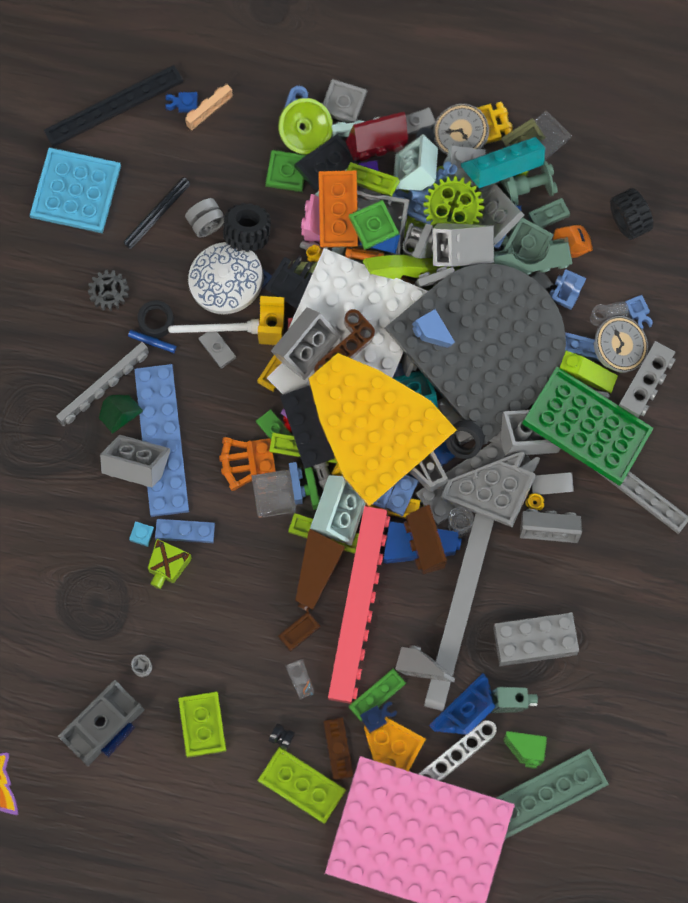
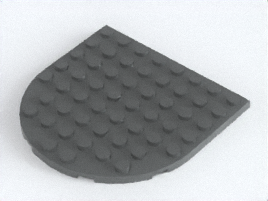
(503, 347)

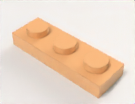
(208, 106)

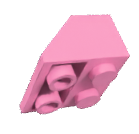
(311, 221)

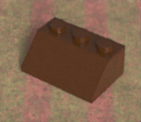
(425, 540)

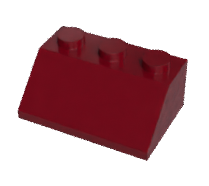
(378, 136)

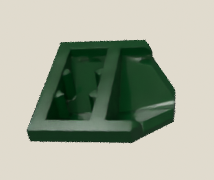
(118, 411)

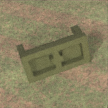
(526, 131)

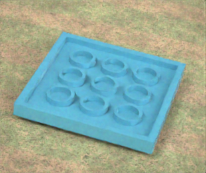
(75, 190)

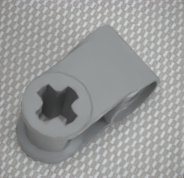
(411, 239)

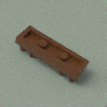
(338, 749)

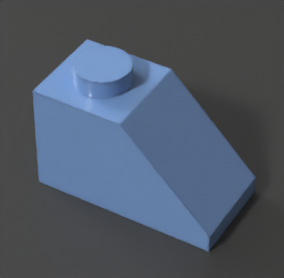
(432, 330)

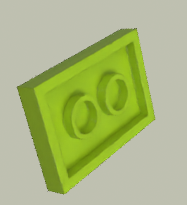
(202, 724)

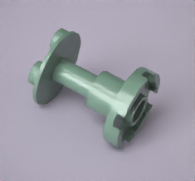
(521, 185)

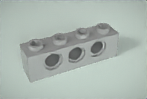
(657, 354)

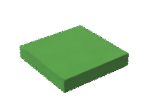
(283, 173)
(373, 224)

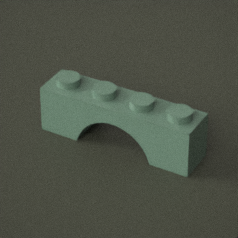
(556, 255)

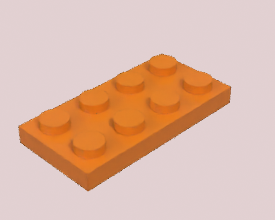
(336, 203)

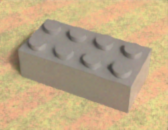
(536, 639)

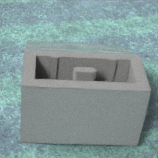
(462, 244)

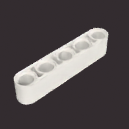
(462, 747)

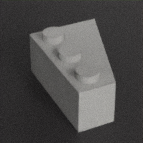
(430, 473)

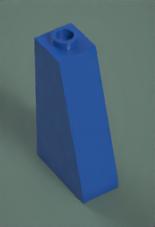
(399, 549)

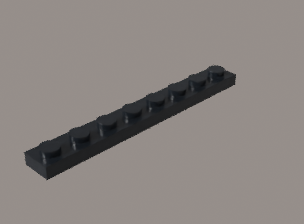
(113, 106)

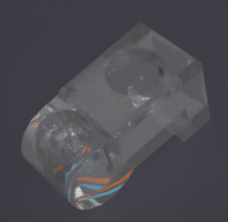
(300, 679)

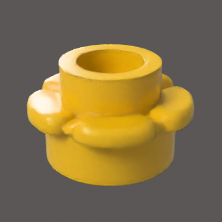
(314, 253)
(535, 497)

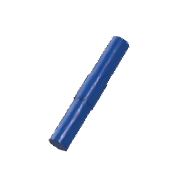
(152, 341)

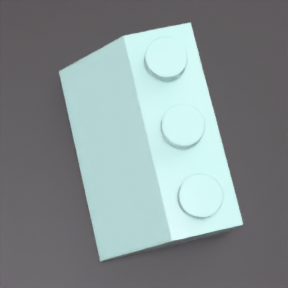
(416, 165)
(338, 511)

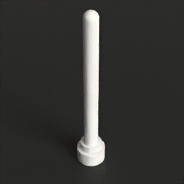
(250, 326)

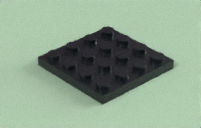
(306, 427)

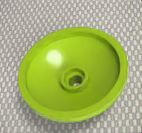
(316, 122)

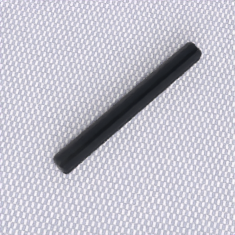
(156, 213)

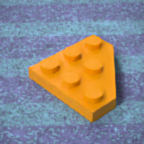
(394, 745)

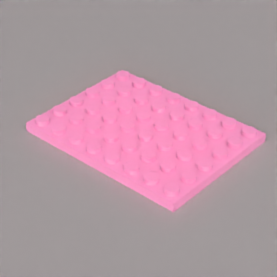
(418, 836)

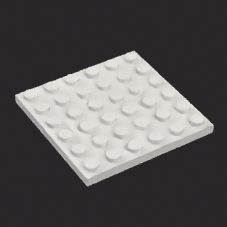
(346, 285)

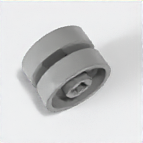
(205, 217)

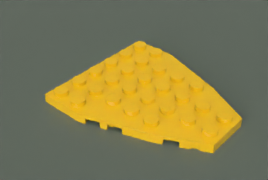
(374, 424)

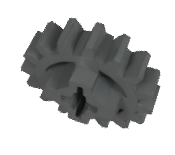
(108, 298)

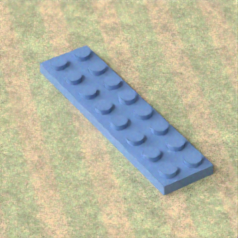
(161, 427)

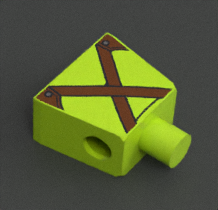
(167, 563)

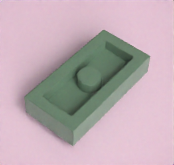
(549, 213)

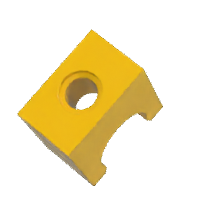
(271, 310)

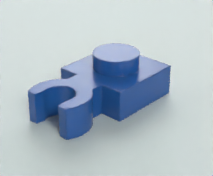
(186, 101)

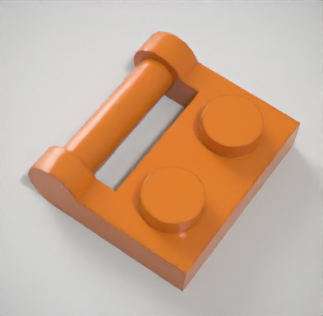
(359, 253)

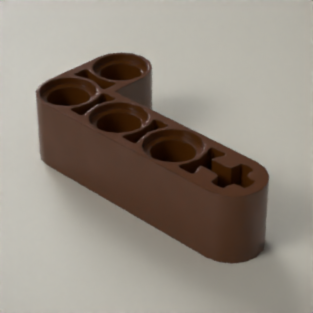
(355, 337)

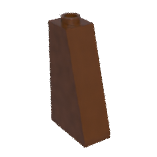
(318, 565)

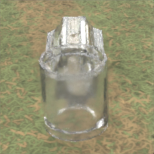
(609, 311)

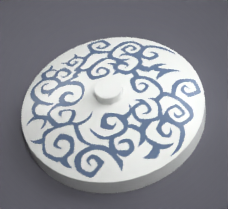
(225, 279)

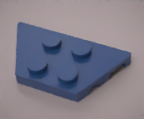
(467, 709)

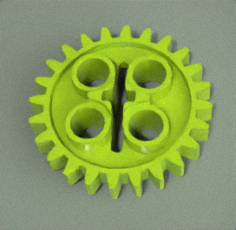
(437, 201)

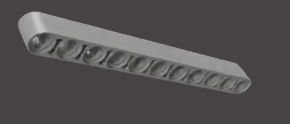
(460, 609)

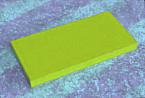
(302, 785)

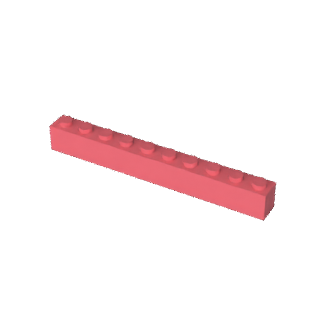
(357, 605)

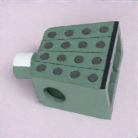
(506, 698)

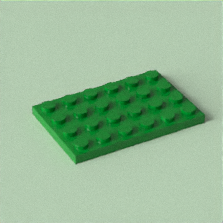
(588, 426)

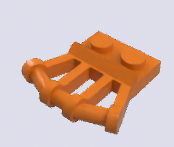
(259, 458)

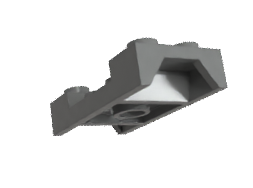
(88, 739)

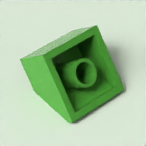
(526, 748)

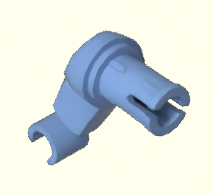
(418, 195)

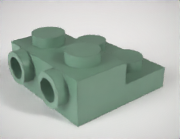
(527, 239)

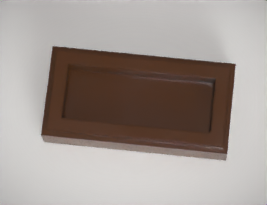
(299, 631)

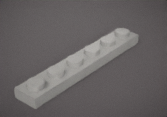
(98, 389)

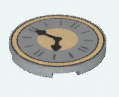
(462, 127)
(620, 344)

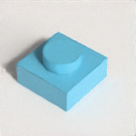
(141, 534)

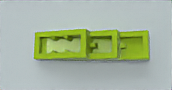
(398, 265)

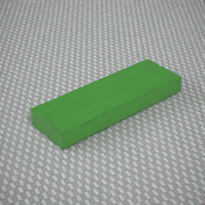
(378, 693)

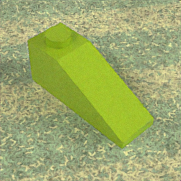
(588, 372)

